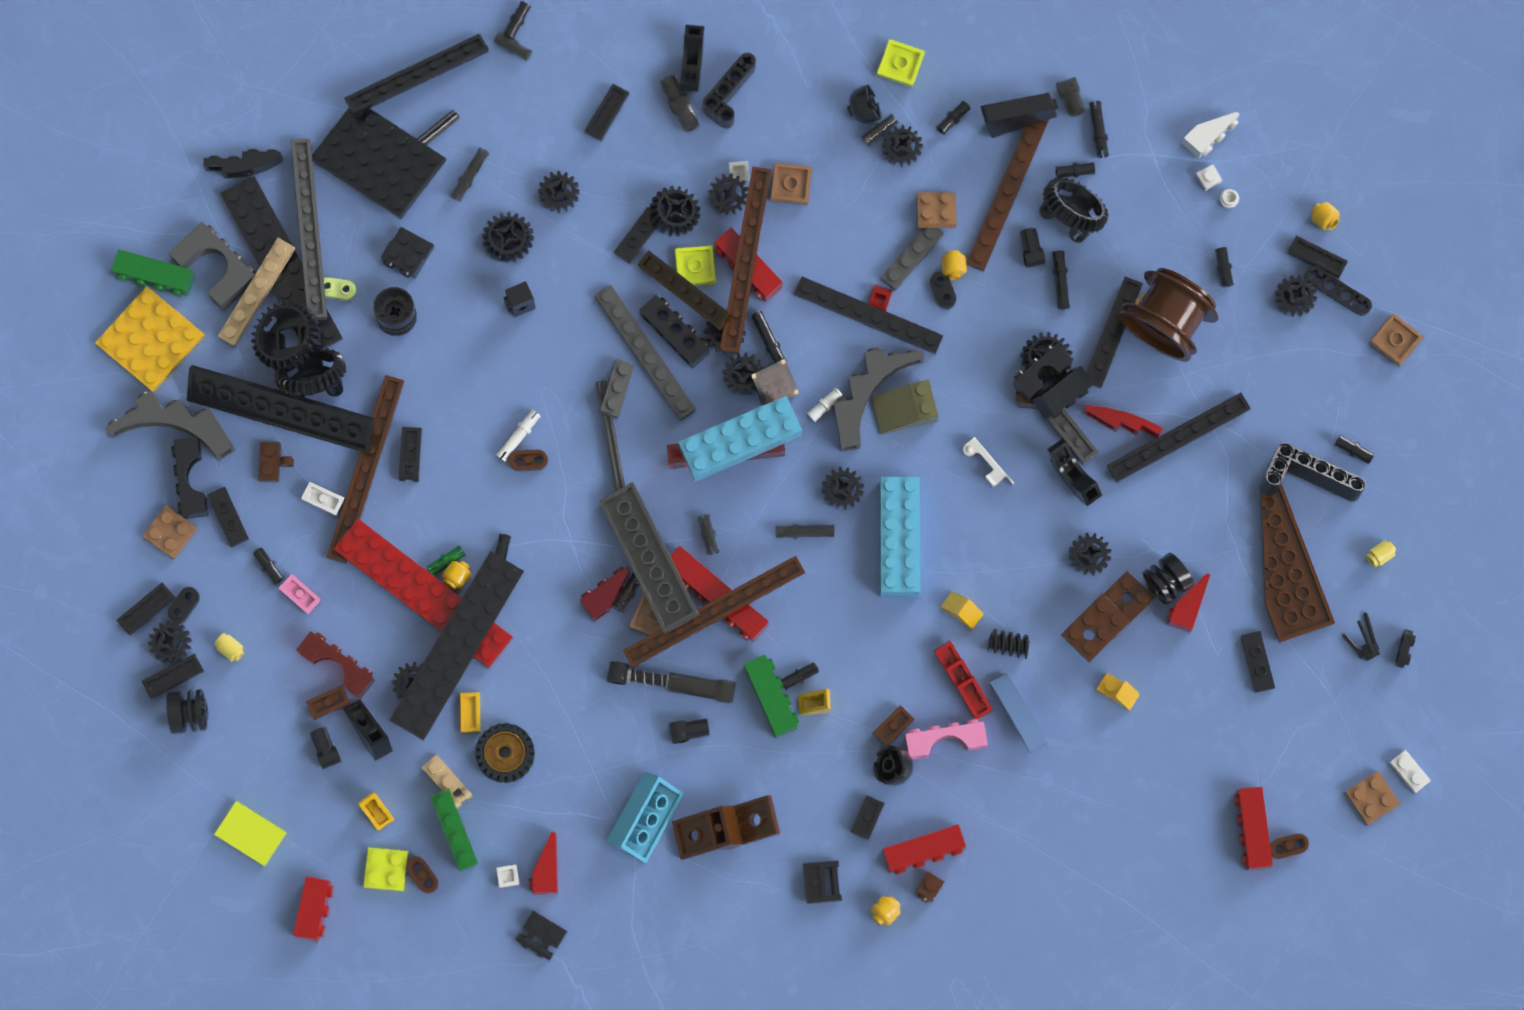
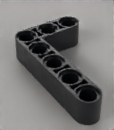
(1312, 469)

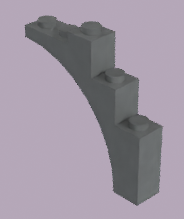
(878, 369)
(174, 416)

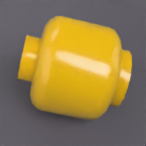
(1325, 216)
(953, 265)
(456, 575)
(885, 910)

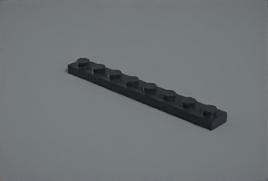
(416, 74)
(868, 315)
(1178, 437)

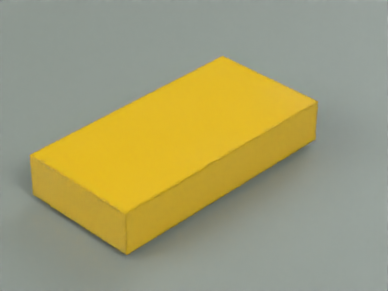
(470, 712)

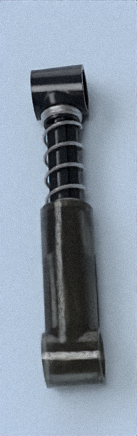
(718, 689)

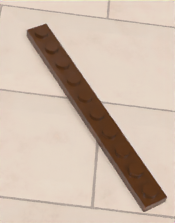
(1006, 195)
(745, 259)
(367, 463)
(716, 611)

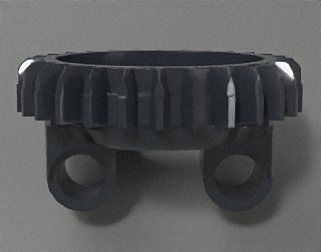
(1081, 201)
(273, 342)
(313, 367)

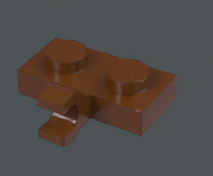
(271, 461)

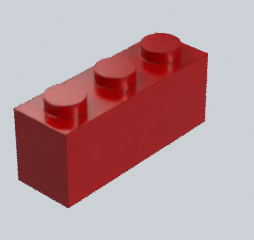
(313, 909)

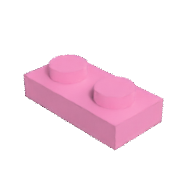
(300, 594)

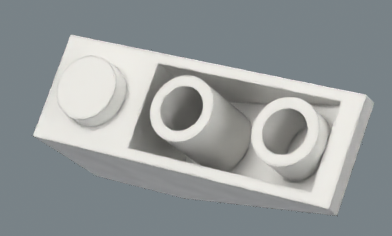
(1204, 135)

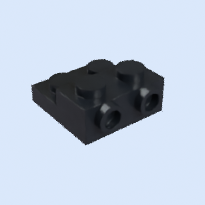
(407, 253)

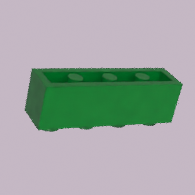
(152, 273)
(770, 696)
(454, 829)

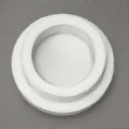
(1229, 198)

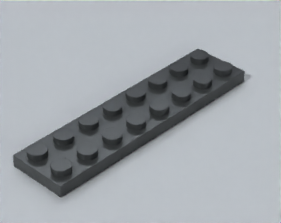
(649, 558)

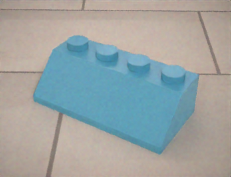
(645, 816)

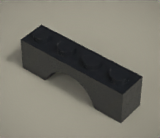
(187, 454)

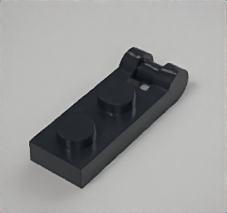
(410, 453)

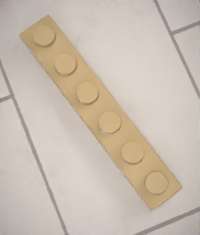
(256, 292)

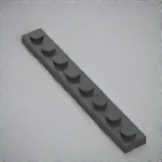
(645, 352)

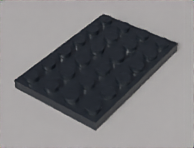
(378, 160)

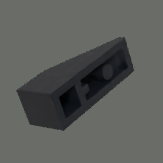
(368, 730)

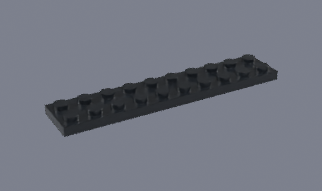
(261, 230)
(280, 409)
(456, 646)

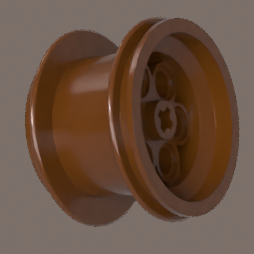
(1169, 313)

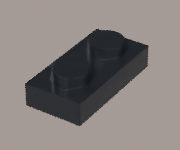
(867, 817)

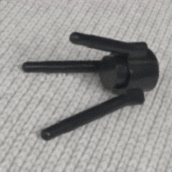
(1369, 649)

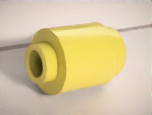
(1381, 553)
(229, 647)

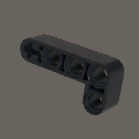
(732, 87)

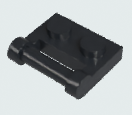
(815, 882)

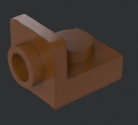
(929, 887)

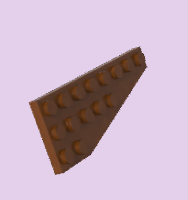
(1290, 581)

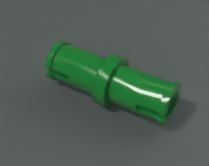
(445, 560)

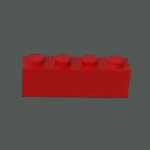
(764, 280)
(1254, 828)
(923, 849)

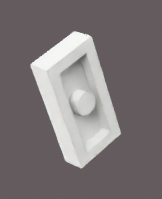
(323, 499)
(1410, 771)

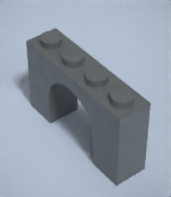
(204, 241)

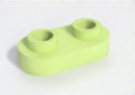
(337, 287)

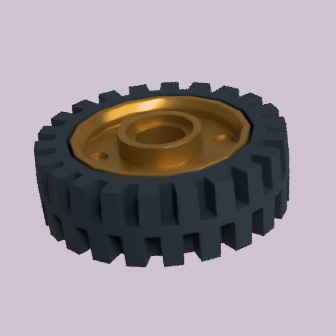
(511, 767)

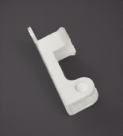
(997, 475)

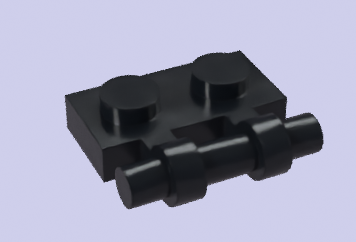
(543, 929)

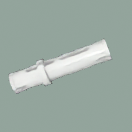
(518, 435)

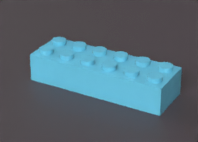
(740, 438)
(900, 536)

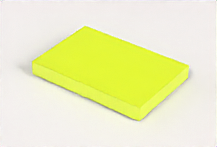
(250, 833)

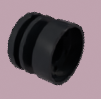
(395, 301)
(1170, 576)
(190, 711)

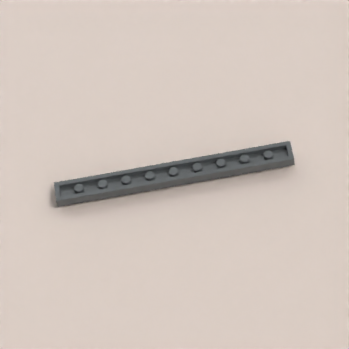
(308, 227)

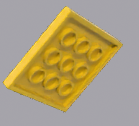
(150, 339)

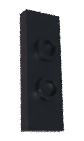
(607, 112)
(636, 237)
(1317, 256)
(228, 516)
(145, 609)
(1257, 662)
(173, 676)

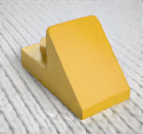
(1118, 691)

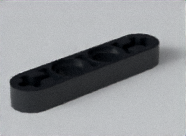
(1339, 288)

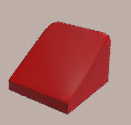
(880, 297)

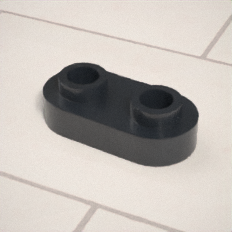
(941, 290)
(186, 606)
(1406, 641)

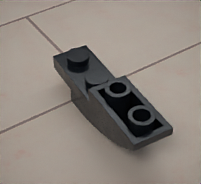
(250, 164)

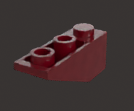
(601, 599)

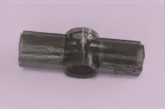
(679, 103)

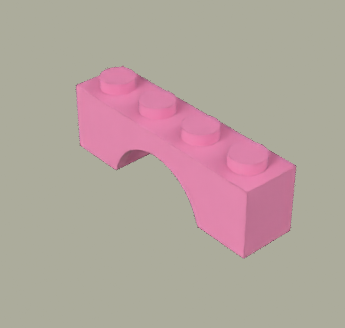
(970, 735)

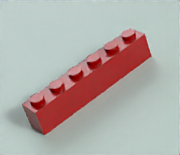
(709, 588)

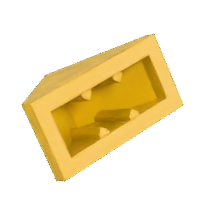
(962, 609)
(814, 702)
(376, 811)

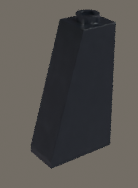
(1018, 113)

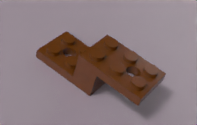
(1107, 616)
(726, 827)

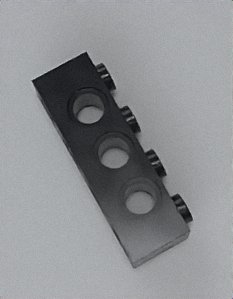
(690, 355)

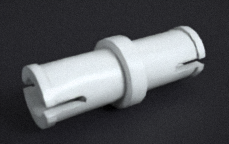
(824, 405)

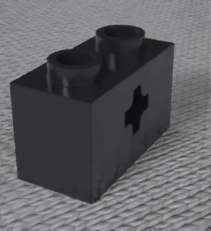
(519, 299)

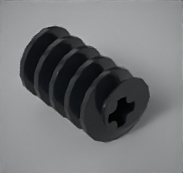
(1008, 643)

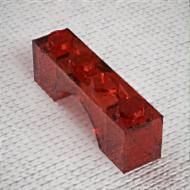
(316, 650)

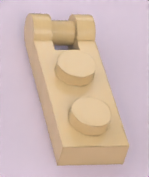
(445, 779)

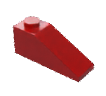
(1186, 609)
(546, 871)

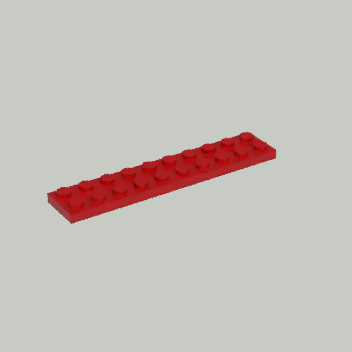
(411, 584)

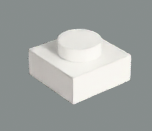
(740, 169)
(1208, 177)
(508, 876)

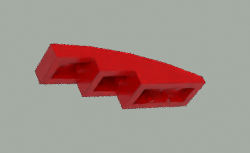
(1114, 418)
(963, 680)

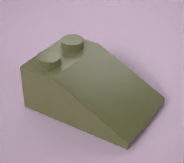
(905, 407)

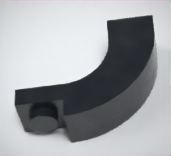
(692, 58)
(1072, 474)

